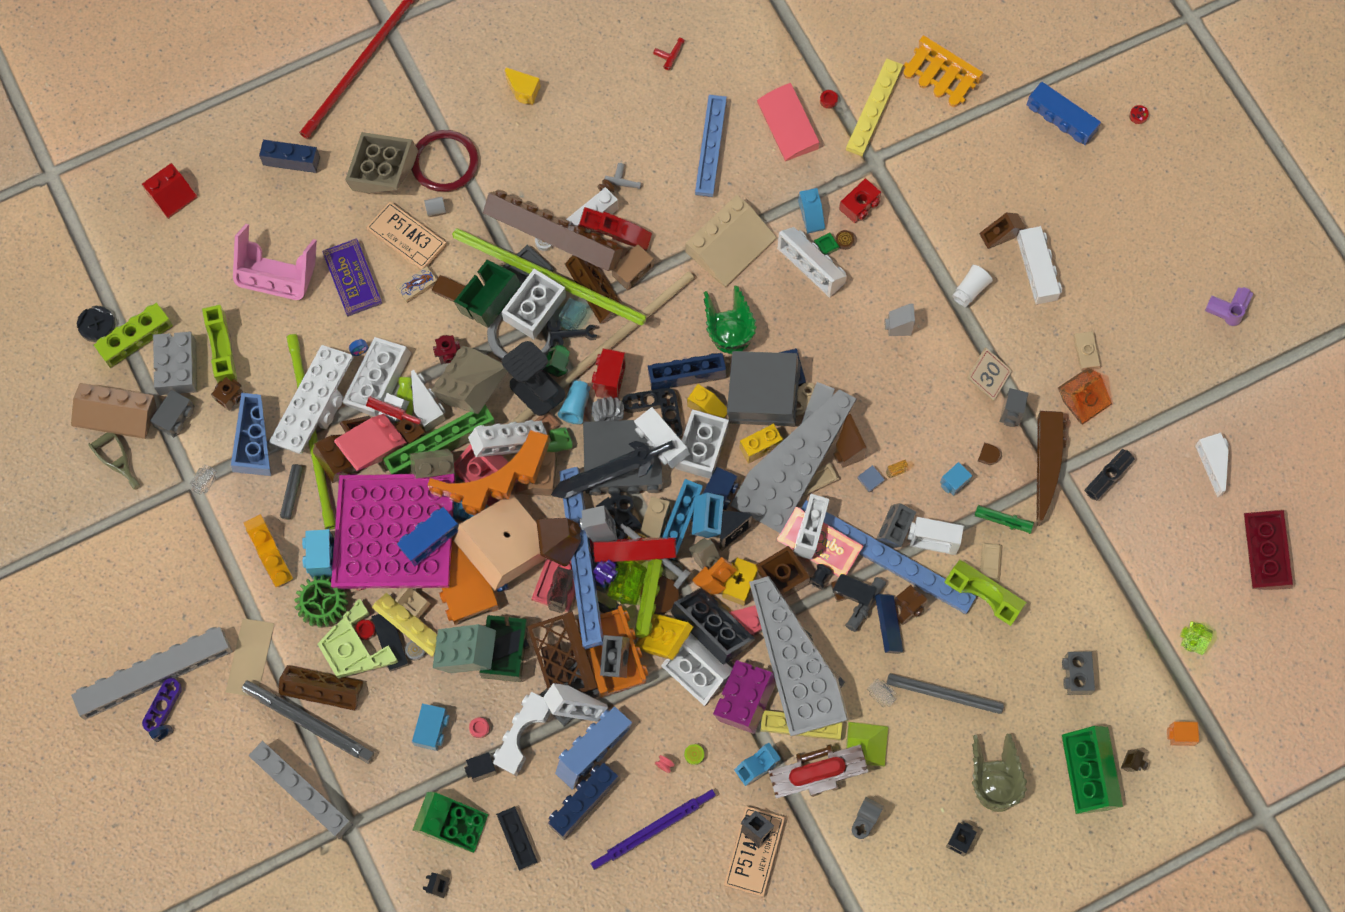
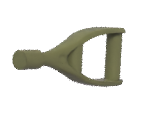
(119, 462)

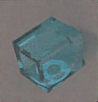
(572, 314)

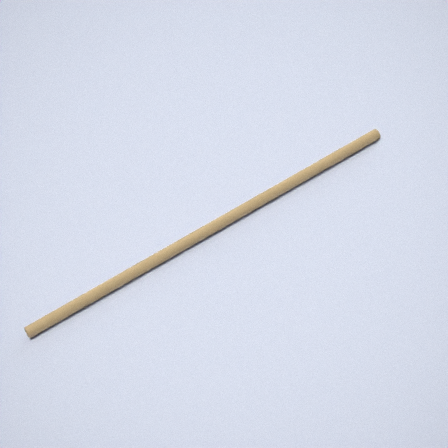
(612, 341)

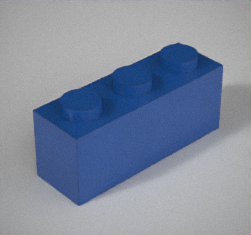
(428, 536)

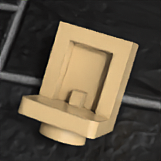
(412, 601)

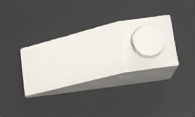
(1214, 456)
(811, 526)
(572, 703)

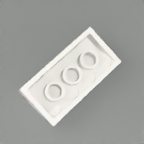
(377, 374)

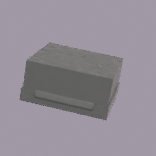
(763, 388)

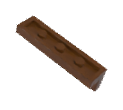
(582, 275)
(319, 690)

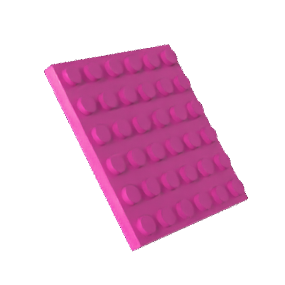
(371, 521)

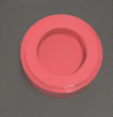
(479, 727)

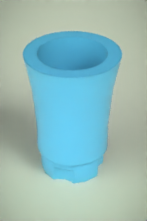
(575, 403)

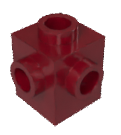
(446, 348)

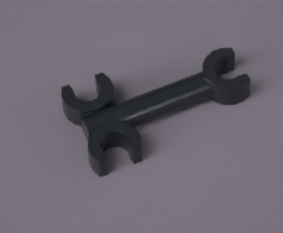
(557, 334)

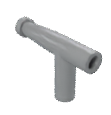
(617, 180)

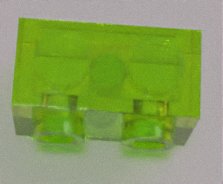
(628, 582)

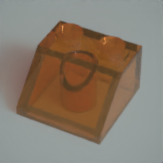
(1085, 395)

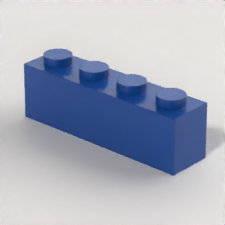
(1063, 113)

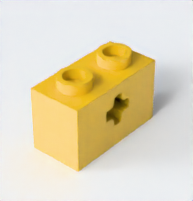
(760, 443)
(739, 592)

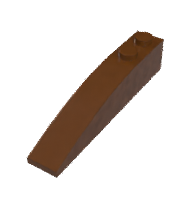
(1049, 458)

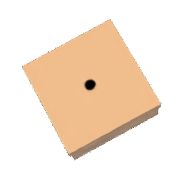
(501, 541)

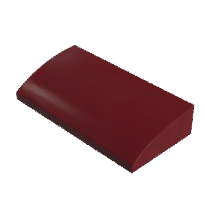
(1268, 550)

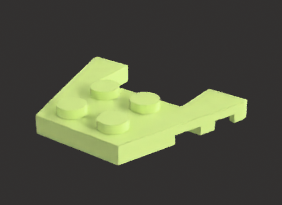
(346, 651)

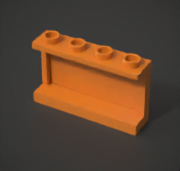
(468, 589)
(615, 624)

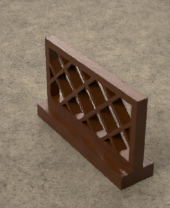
(576, 645)

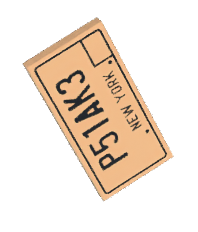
(406, 236)
(752, 865)

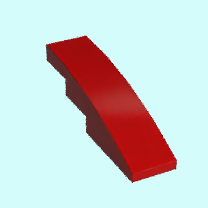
(635, 549)

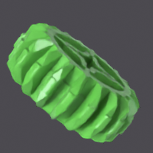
(313, 602)

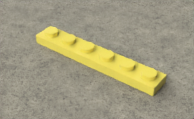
(874, 107)

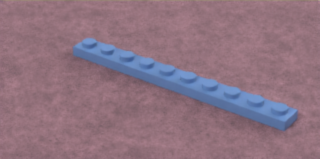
(902, 566)
(583, 572)

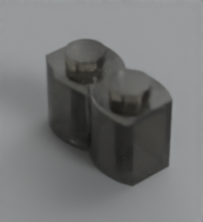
(558, 594)

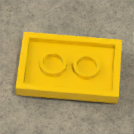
(665, 637)

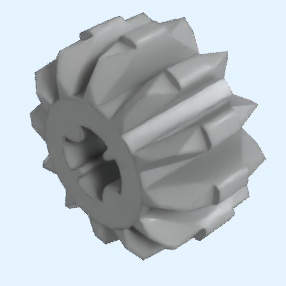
(608, 409)

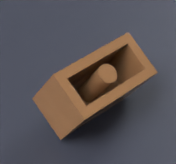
(633, 267)

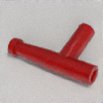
(669, 57)

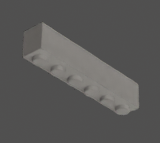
(300, 790)

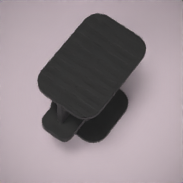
(529, 381)

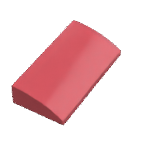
(788, 122)

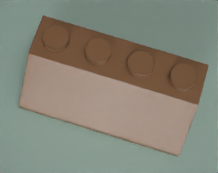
(112, 410)

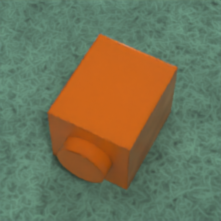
(1183, 733)

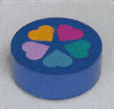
(358, 347)

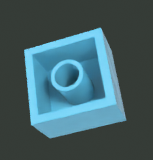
(319, 552)

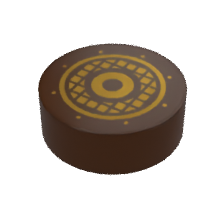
(845, 239)

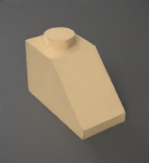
(655, 518)

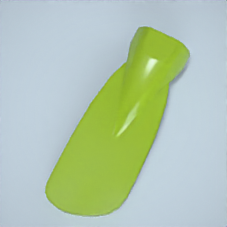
(405, 392)

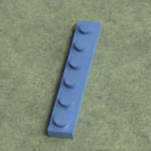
(710, 145)

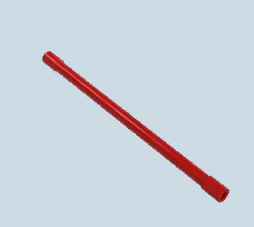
(312, 124)

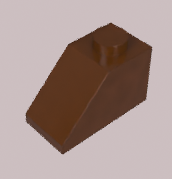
(1002, 230)

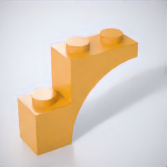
(267, 550)

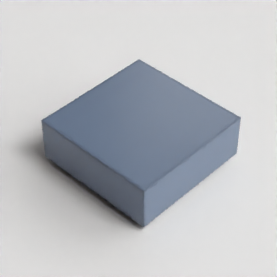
(871, 479)

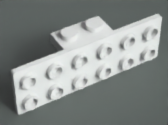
(313, 401)

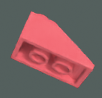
(370, 442)

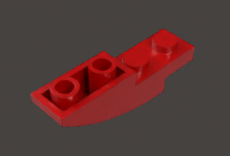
(615, 227)

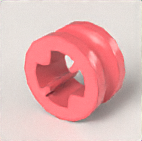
(664, 764)

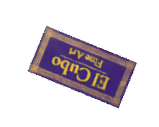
(352, 277)

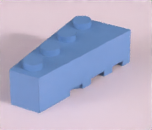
(250, 442)
(592, 746)

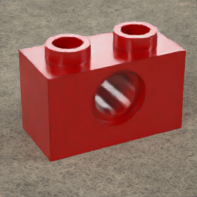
(863, 191)

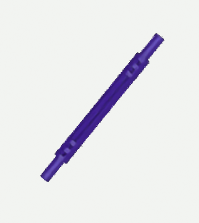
(652, 829)

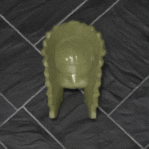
(998, 783)

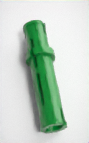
(1004, 519)

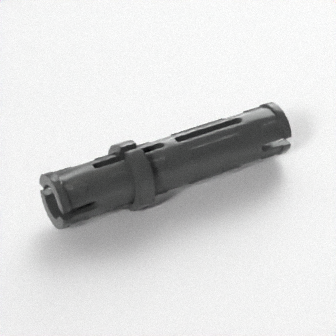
(861, 611)

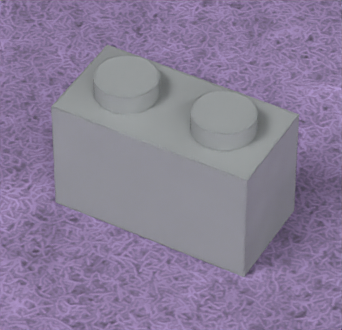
(598, 524)

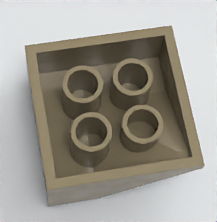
(380, 163)
(469, 380)

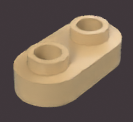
(804, 398)

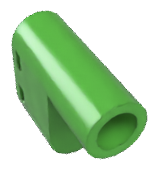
(559, 440)

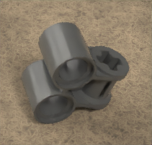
(867, 815)

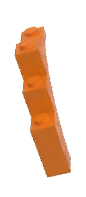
(475, 494)

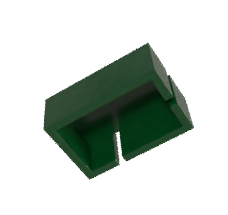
(487, 301)
(511, 666)

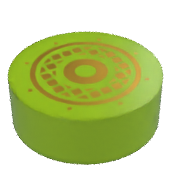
(694, 754)

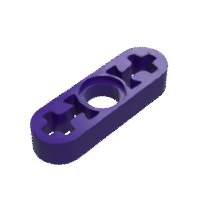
(170, 703)

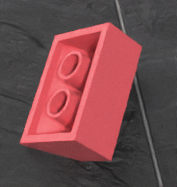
(474, 468)

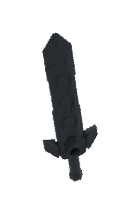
(639, 459)

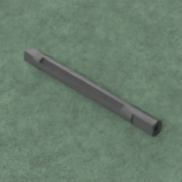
(308, 722)

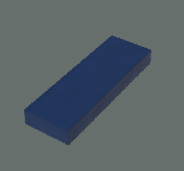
(889, 623)

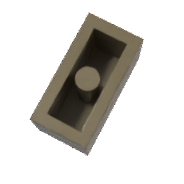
(432, 463)

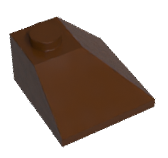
(850, 445)
(558, 539)

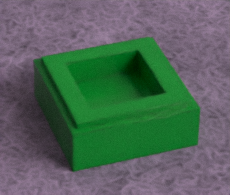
(826, 244)

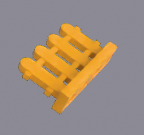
(942, 56)

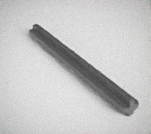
(945, 693)

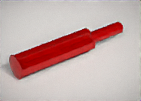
(390, 410)

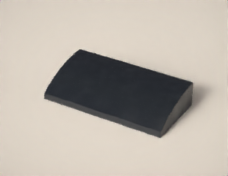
(712, 625)

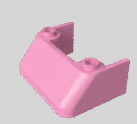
(268, 275)

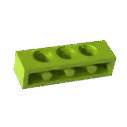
(130, 344)

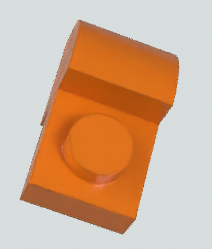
(713, 579)

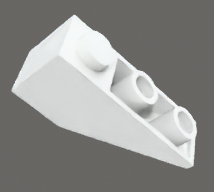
(424, 404)

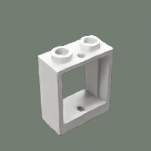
(935, 535)

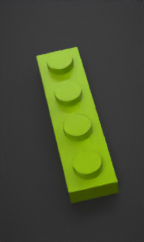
(647, 605)

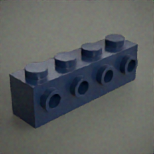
(687, 371)
(583, 801)

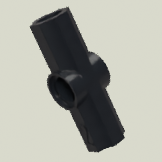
(1102, 481)

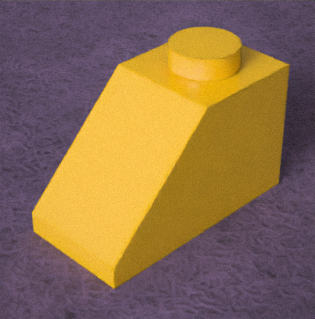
(523, 85)
(706, 402)

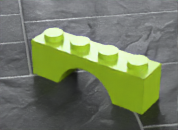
(219, 338)
(969, 580)

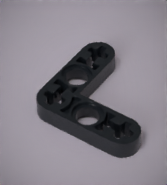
(659, 402)

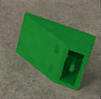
(450, 821)

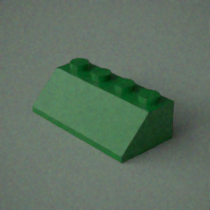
(1092, 770)

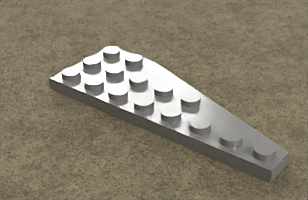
(783, 476)
(803, 678)

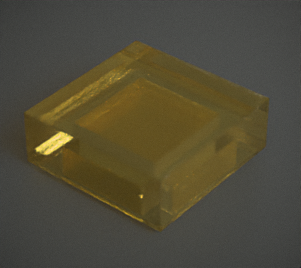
(896, 469)

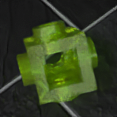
(1196, 637)

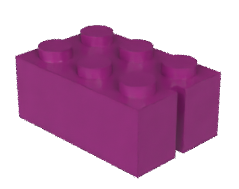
(745, 697)

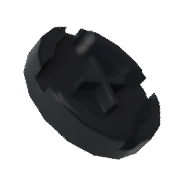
(95, 323)

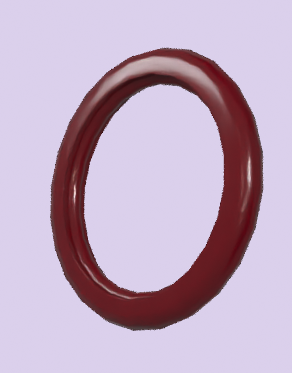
(440, 187)

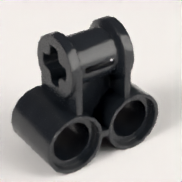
(624, 516)

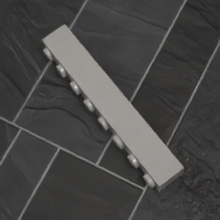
(151, 673)

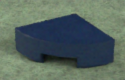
(161, 732)

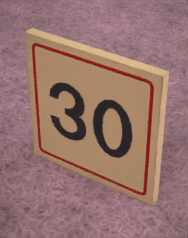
(989, 374)

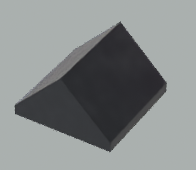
(733, 526)

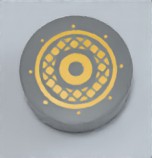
(413, 651)

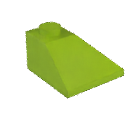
(872, 739)

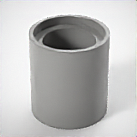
(435, 206)

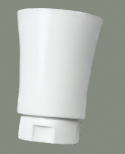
(972, 285)

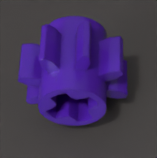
(605, 572)

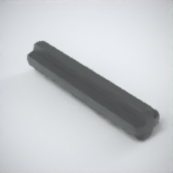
(291, 491)

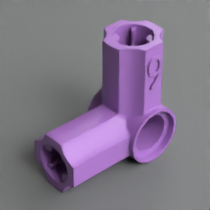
(1225, 309)

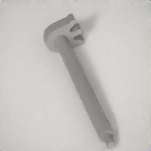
(682, 575)

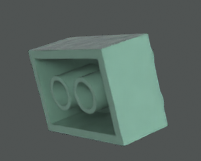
(464, 649)

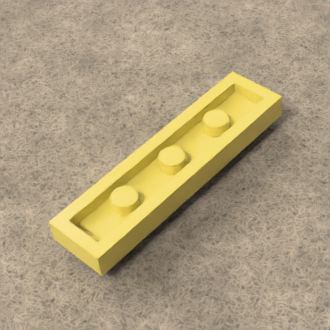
(406, 623)
(776, 723)

